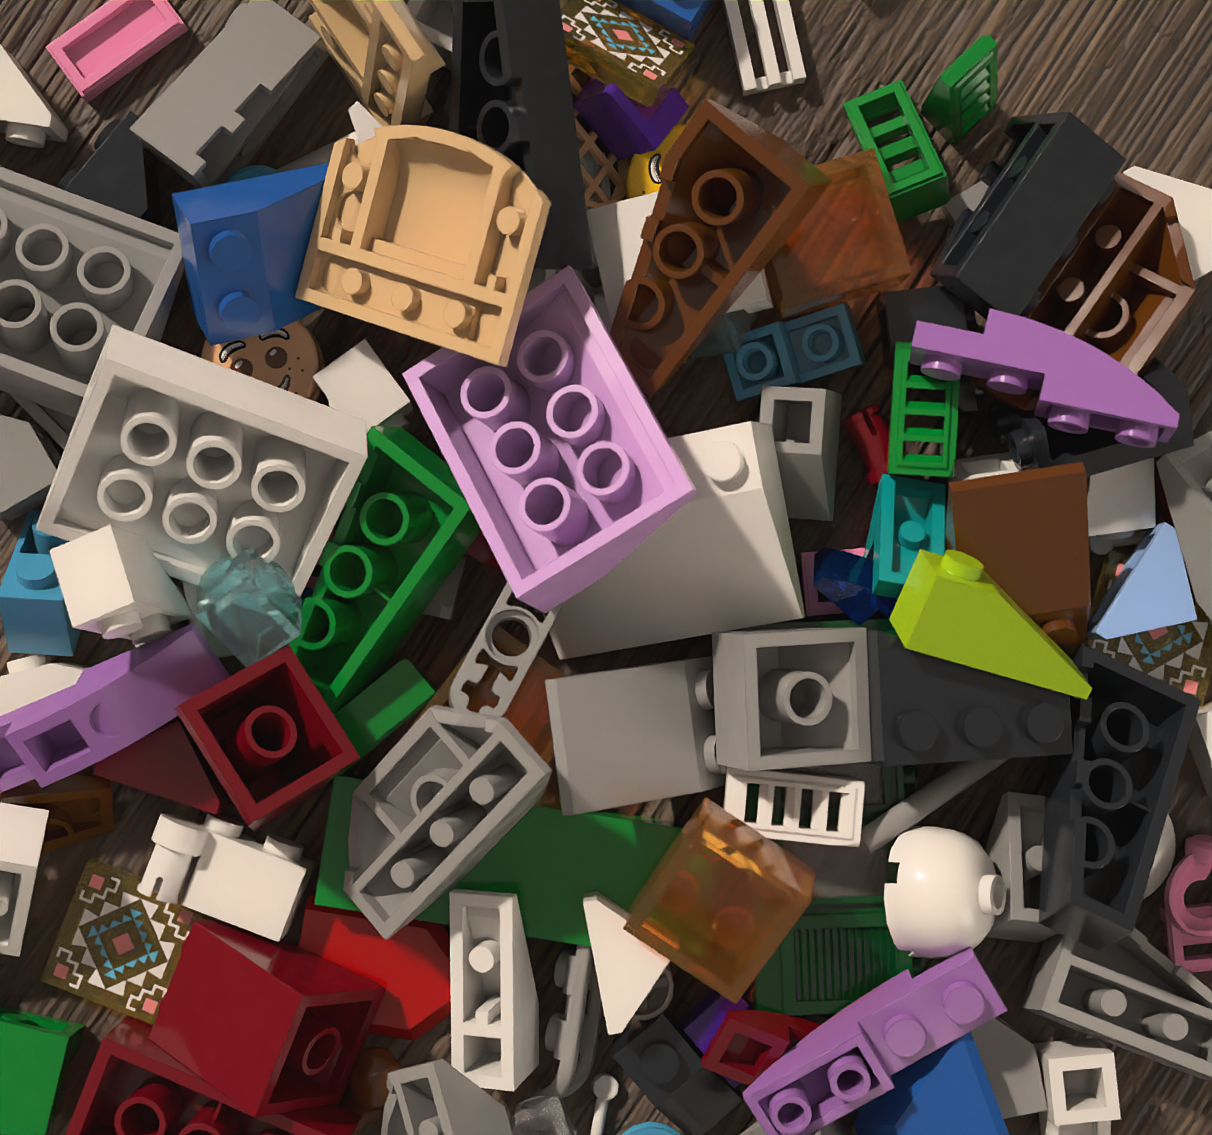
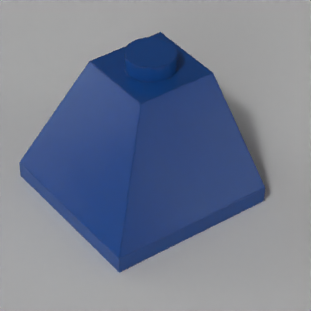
(936, 1097)

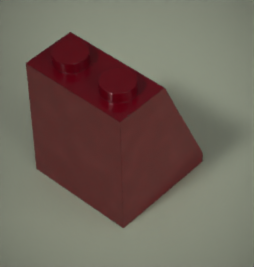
(268, 736)
(264, 1019)

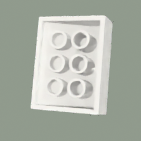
(202, 462)
(709, 566)

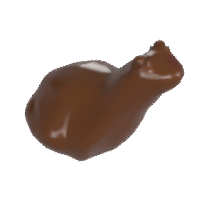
(368, 1085)

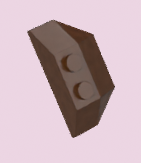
(1119, 283)

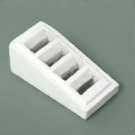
(850, 805)

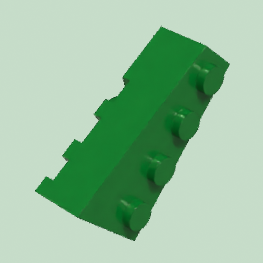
(384, 566)

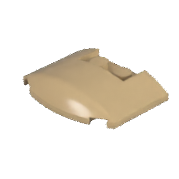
(380, 56)
(426, 238)

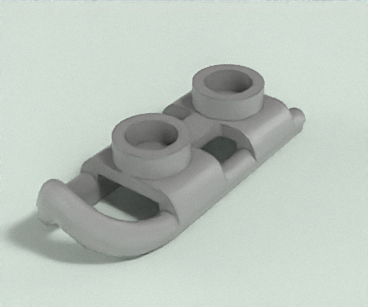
(574, 1031)

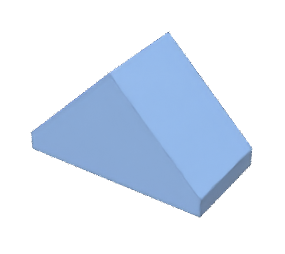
(1148, 591)

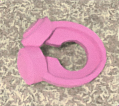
(1192, 867)

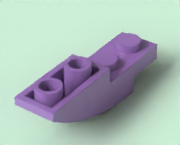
(1075, 380)
(106, 708)
(868, 1041)

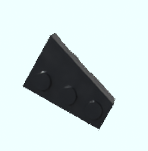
(1028, 213)
(954, 712)

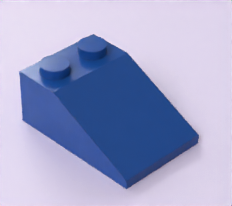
(248, 250)

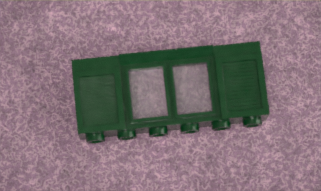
(843, 936)

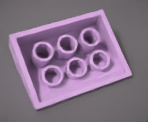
(553, 446)

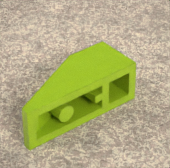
(967, 618)

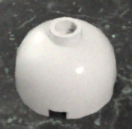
(942, 893)

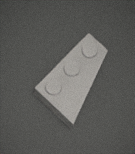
(232, 94)
(1126, 999)

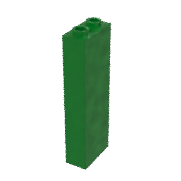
(540, 859)

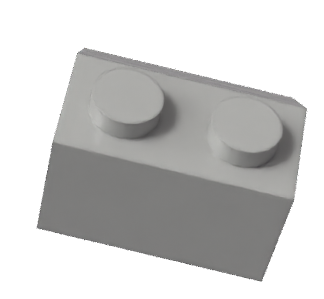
(791, 697)

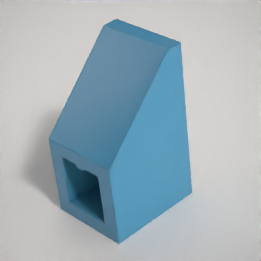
(32, 598)

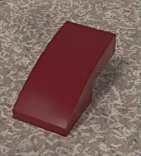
(752, 1042)

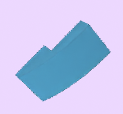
(795, 352)

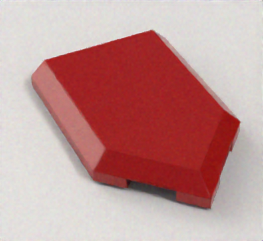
(409, 965)

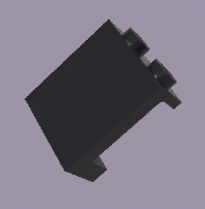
(1040, 446)

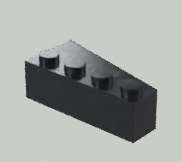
(518, 99)
(1110, 799)

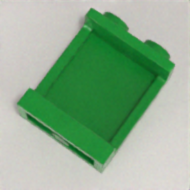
(33, 1069)

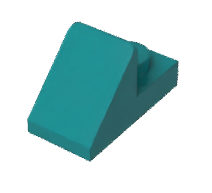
(903, 521)

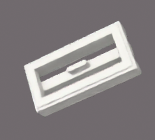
(772, 78)

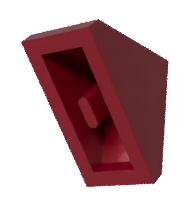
(169, 767)

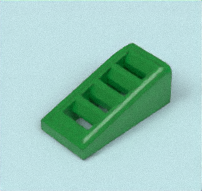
(964, 91)
(914, 186)
(947, 436)

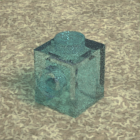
(249, 605)

